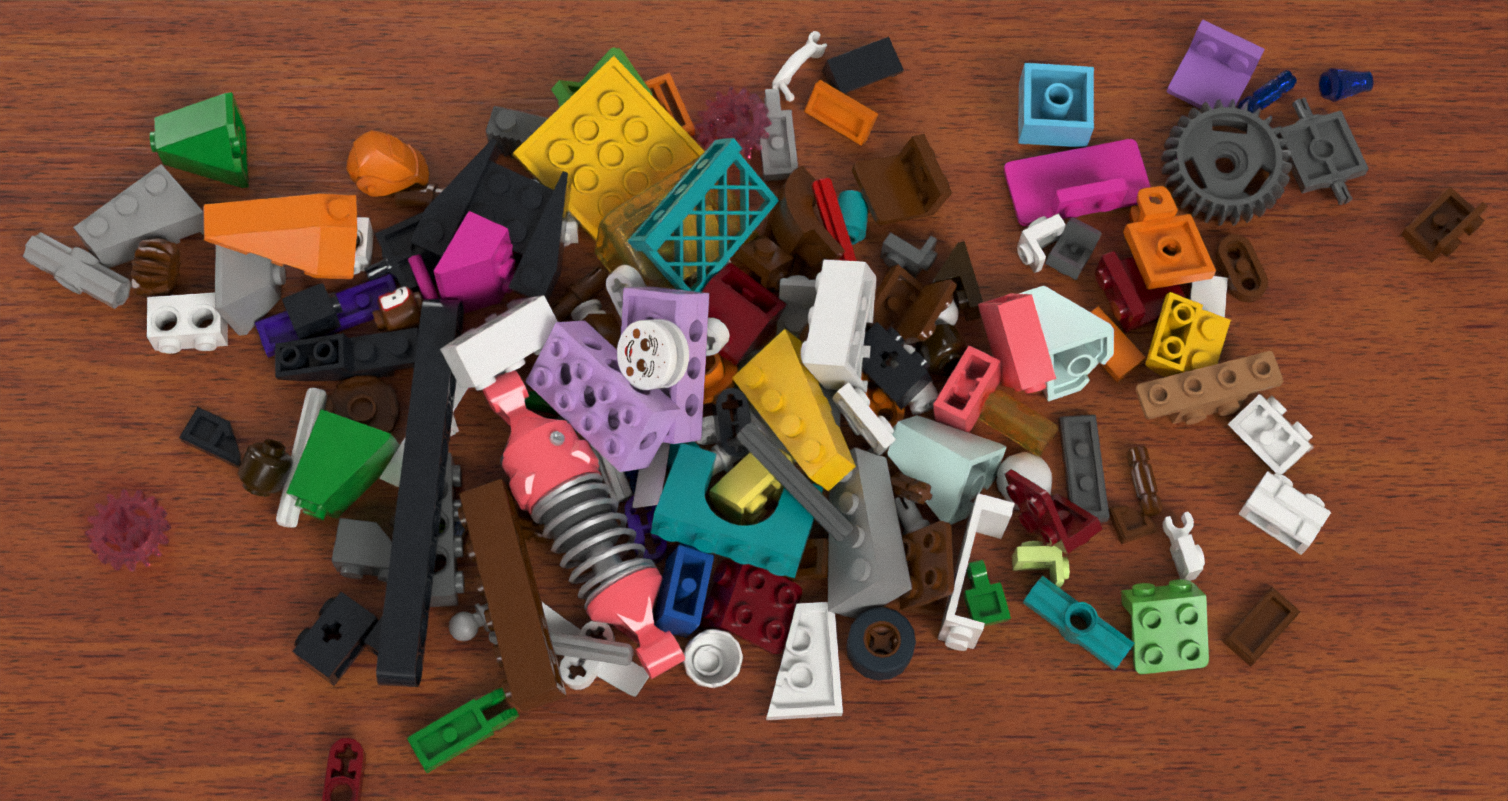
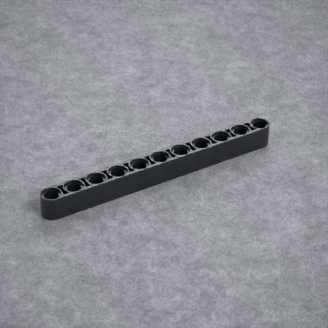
(419, 499)

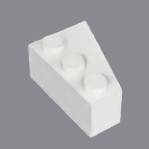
(839, 323)
(500, 342)

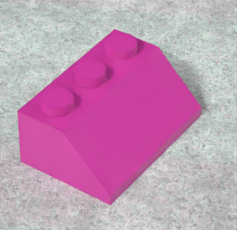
(476, 264)

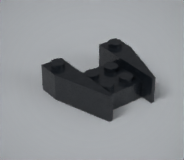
(529, 210)

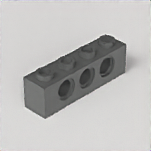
(449, 580)

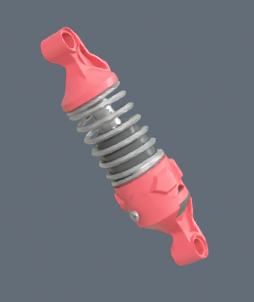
(562, 487)

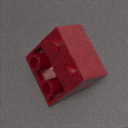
(745, 310)

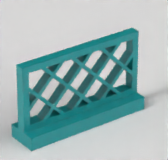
(691, 192)

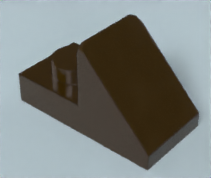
(960, 270)

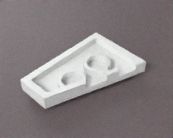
(809, 670)

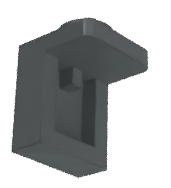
(1073, 248)
(913, 260)

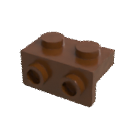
(1442, 224)

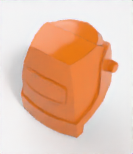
(385, 164)

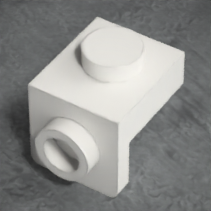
(1037, 236)

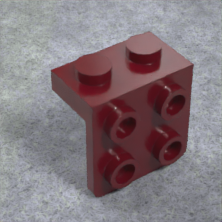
(1127, 292)
(1052, 518)
(751, 605)

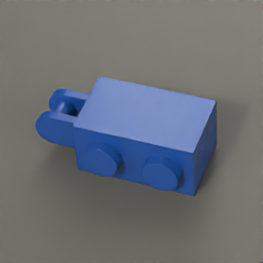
(683, 590)

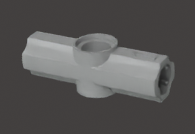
(77, 270)

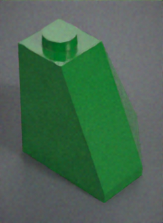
(205, 140)

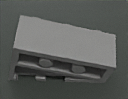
(145, 210)

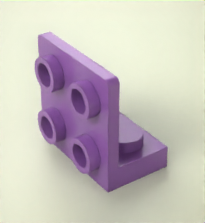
(1215, 67)

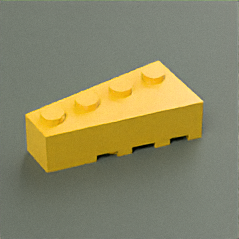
(796, 409)

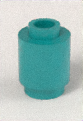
(854, 214)

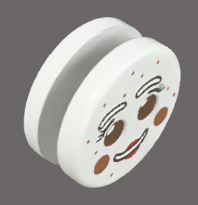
(653, 354)

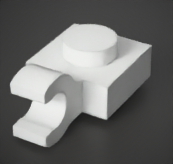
(1186, 555)

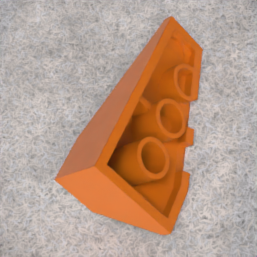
(298, 231)

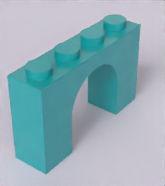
(686, 518)

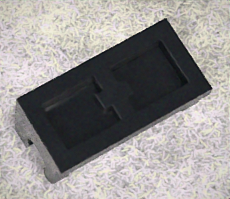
(863, 66)

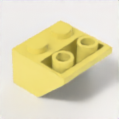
(746, 491)

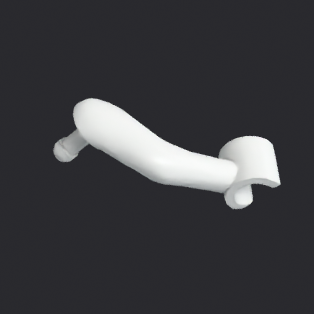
(784, 76)

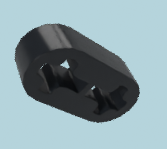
(723, 421)

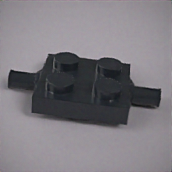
(397, 250)

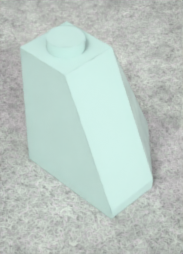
(1073, 339)
(948, 460)

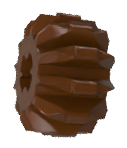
(155, 268)

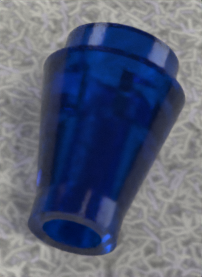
(1343, 83)

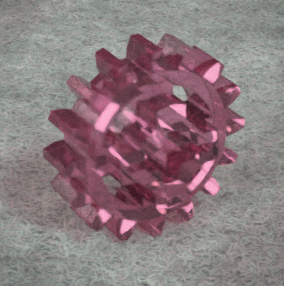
(732, 120)
(141, 539)

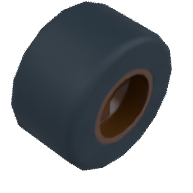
(889, 633)

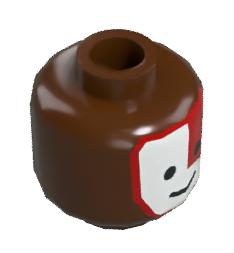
(398, 310)

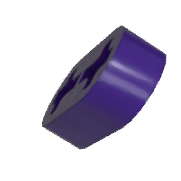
(634, 523)

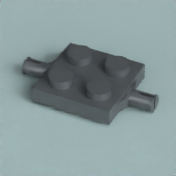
(1323, 151)

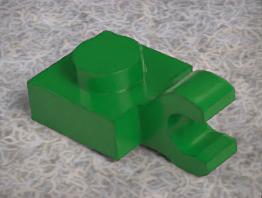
(985, 601)

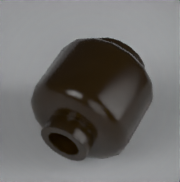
(942, 349)
(265, 468)

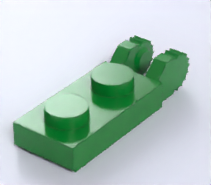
(459, 730)

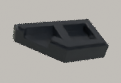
(212, 436)

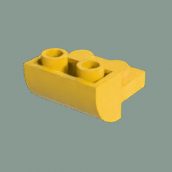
(1185, 337)

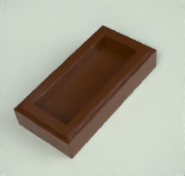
(1261, 626)

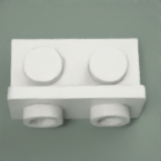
(1270, 434)

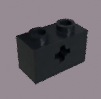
(907, 378)
(332, 657)

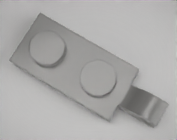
(779, 150)

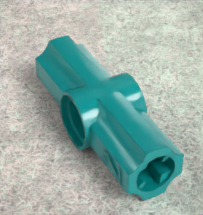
(1058, 607)

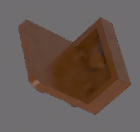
(903, 184)
(910, 305)
(929, 568)

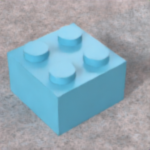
(1056, 105)

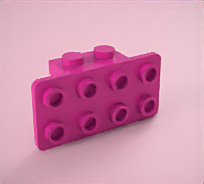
(1076, 181)

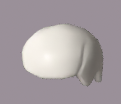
(1027, 465)
(712, 658)

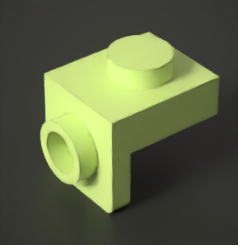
(1036, 556)

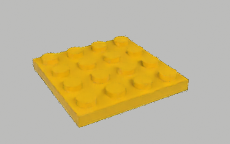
(609, 142)

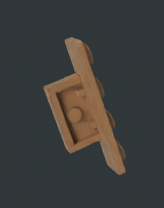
(1209, 389)

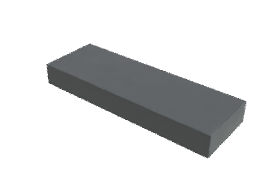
(1083, 464)

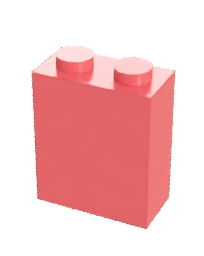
(1017, 342)

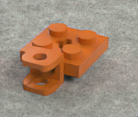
(1157, 227)

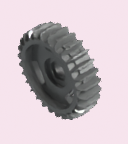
(1249, 152)

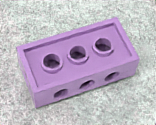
(690, 314)
(585, 385)

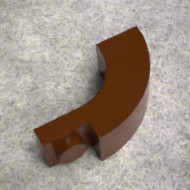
(796, 224)

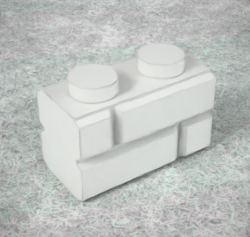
(1285, 512)

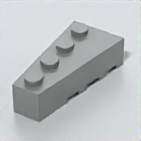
(871, 561)

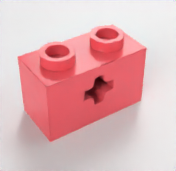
(967, 390)

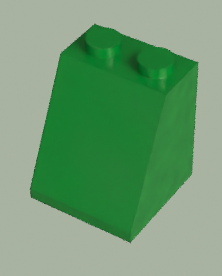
(339, 465)

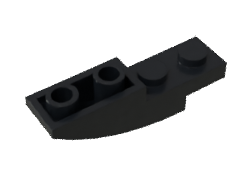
(343, 357)

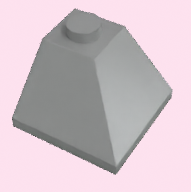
(245, 287)

